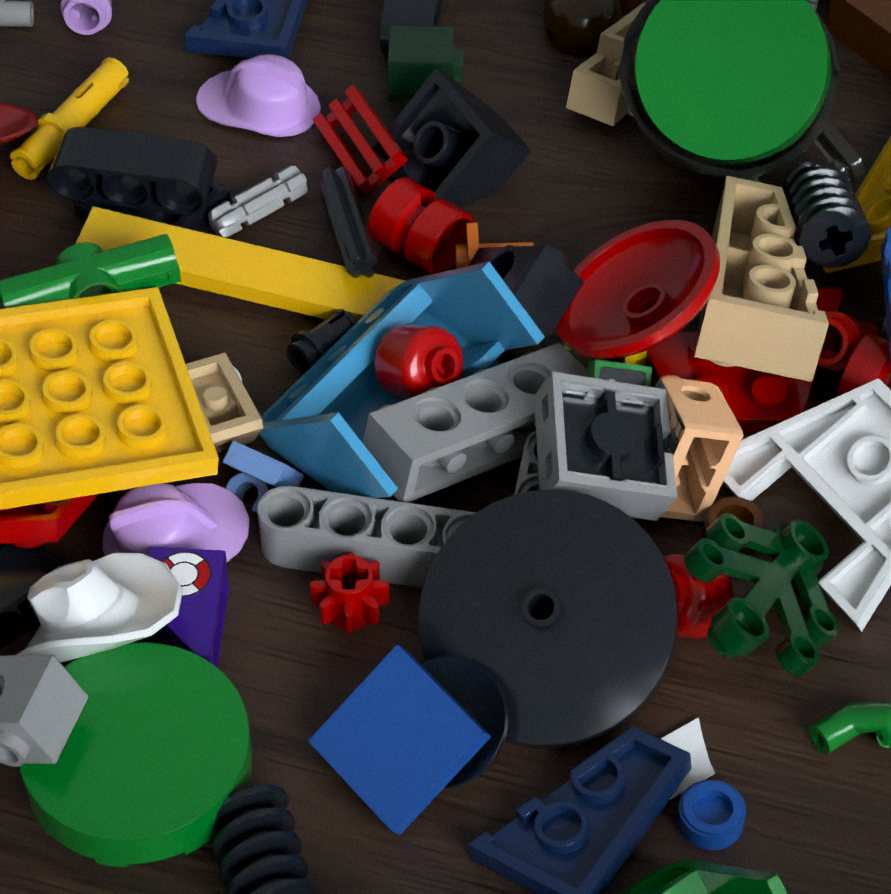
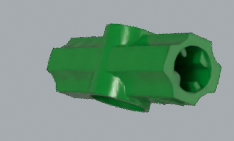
(90, 271)

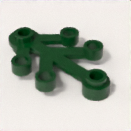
(740, 623)

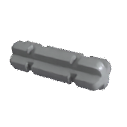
(257, 201)

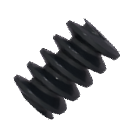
(826, 215)
(258, 844)

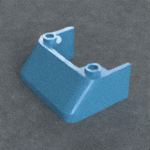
(326, 411)

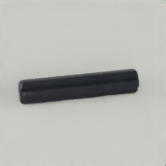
(348, 222)

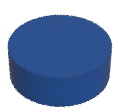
(711, 814)

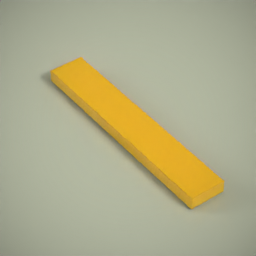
(246, 269)

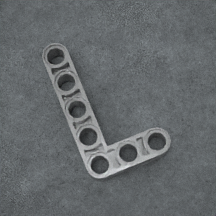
(313, 525)

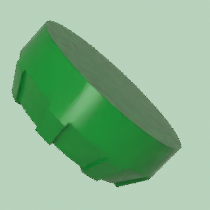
(733, 74)
(145, 757)

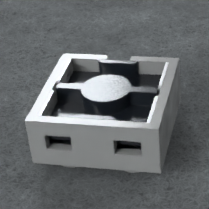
(605, 442)

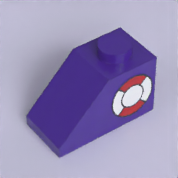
(203, 600)

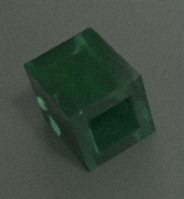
(415, 55)

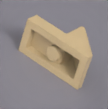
(224, 402)

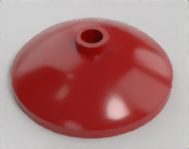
(640, 289)

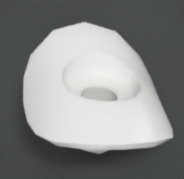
(101, 605)

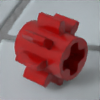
(349, 592)

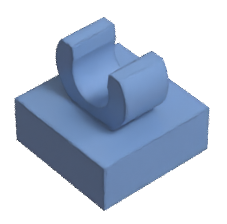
(257, 471)

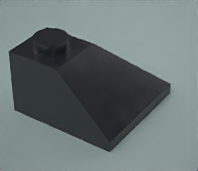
(454, 142)

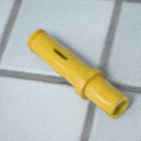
(75, 111)

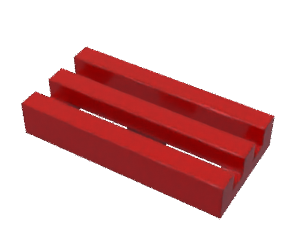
(341, 115)

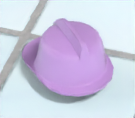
(260, 96)
(177, 517)

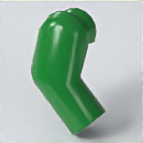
(850, 722)

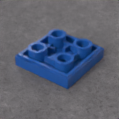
(399, 739)

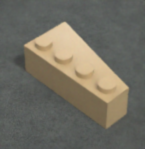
(762, 302)

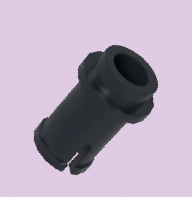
(310, 346)

